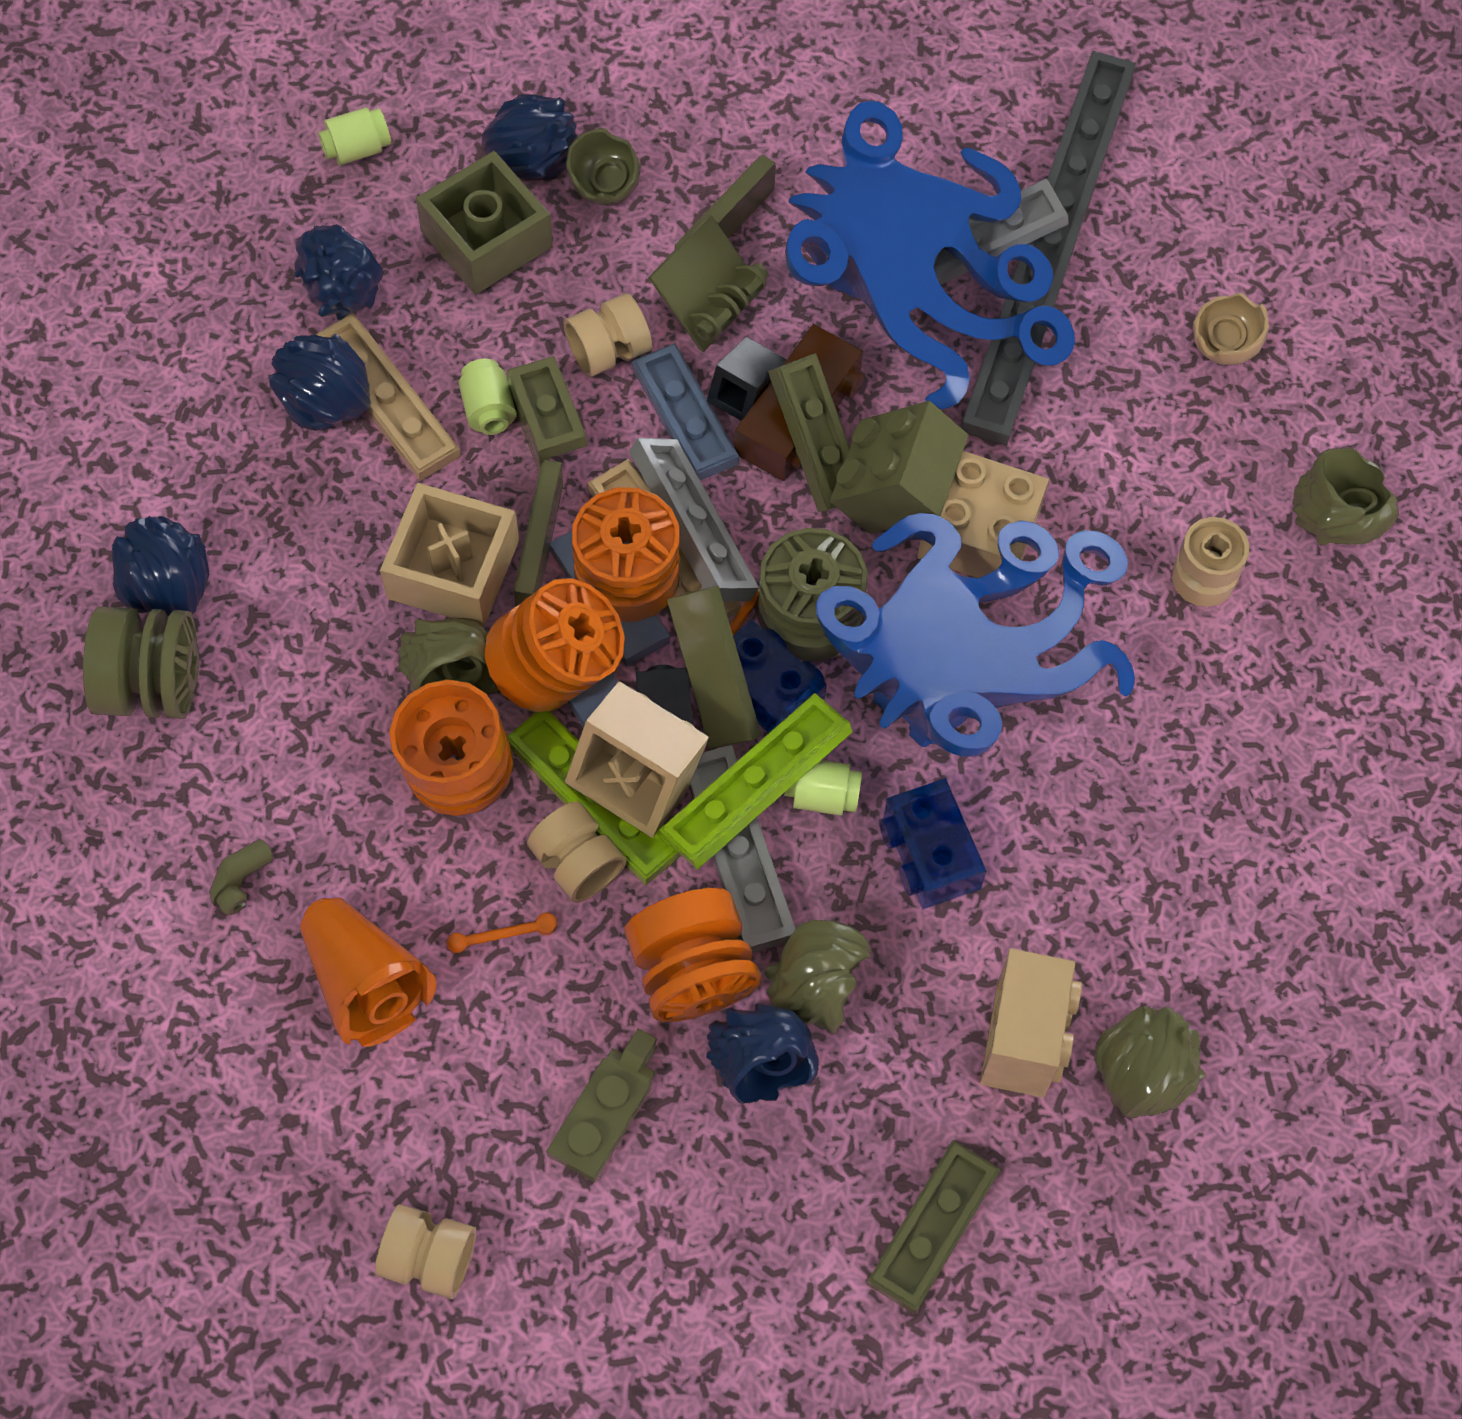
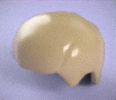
(1230, 329)

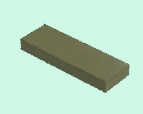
(741, 197)
(812, 424)
(539, 531)
(714, 667)
(933, 1227)

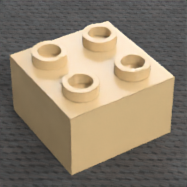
(981, 503)
(450, 554)
(636, 759)
(1028, 1023)

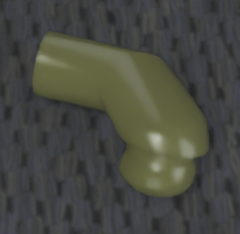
(231, 873)

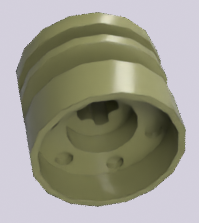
(790, 601)
(135, 661)

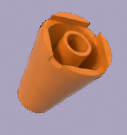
(363, 973)

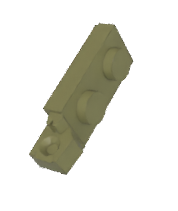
(605, 1108)

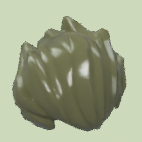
(1344, 499)
(446, 651)
(817, 971)
(1149, 1061)

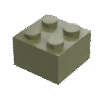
(484, 222)
(899, 466)

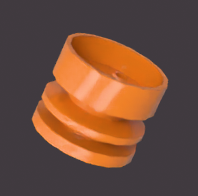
(632, 575)
(554, 645)
(447, 721)
(692, 954)

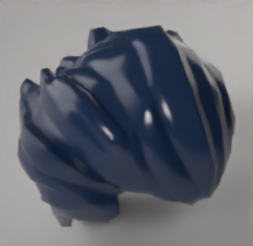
(532, 136)
(337, 270)
(320, 381)
(159, 566)
(762, 1052)

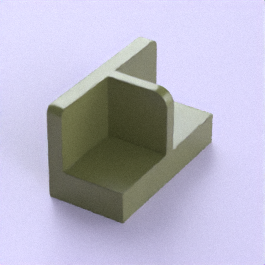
(545, 410)

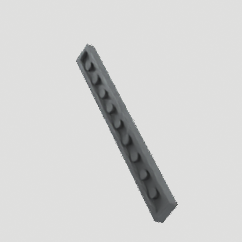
(1073, 178)

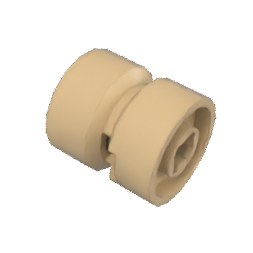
(606, 335)
(1210, 561)
(581, 858)
(425, 1251)

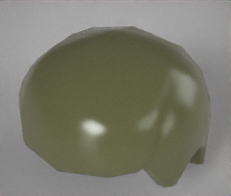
(603, 167)

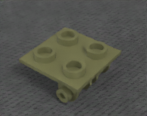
(707, 283)

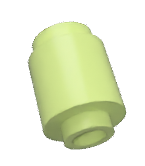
(354, 135)
(486, 397)
(827, 789)

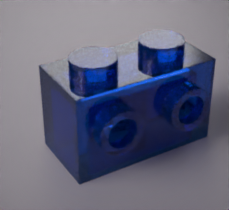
(774, 675)
(932, 843)

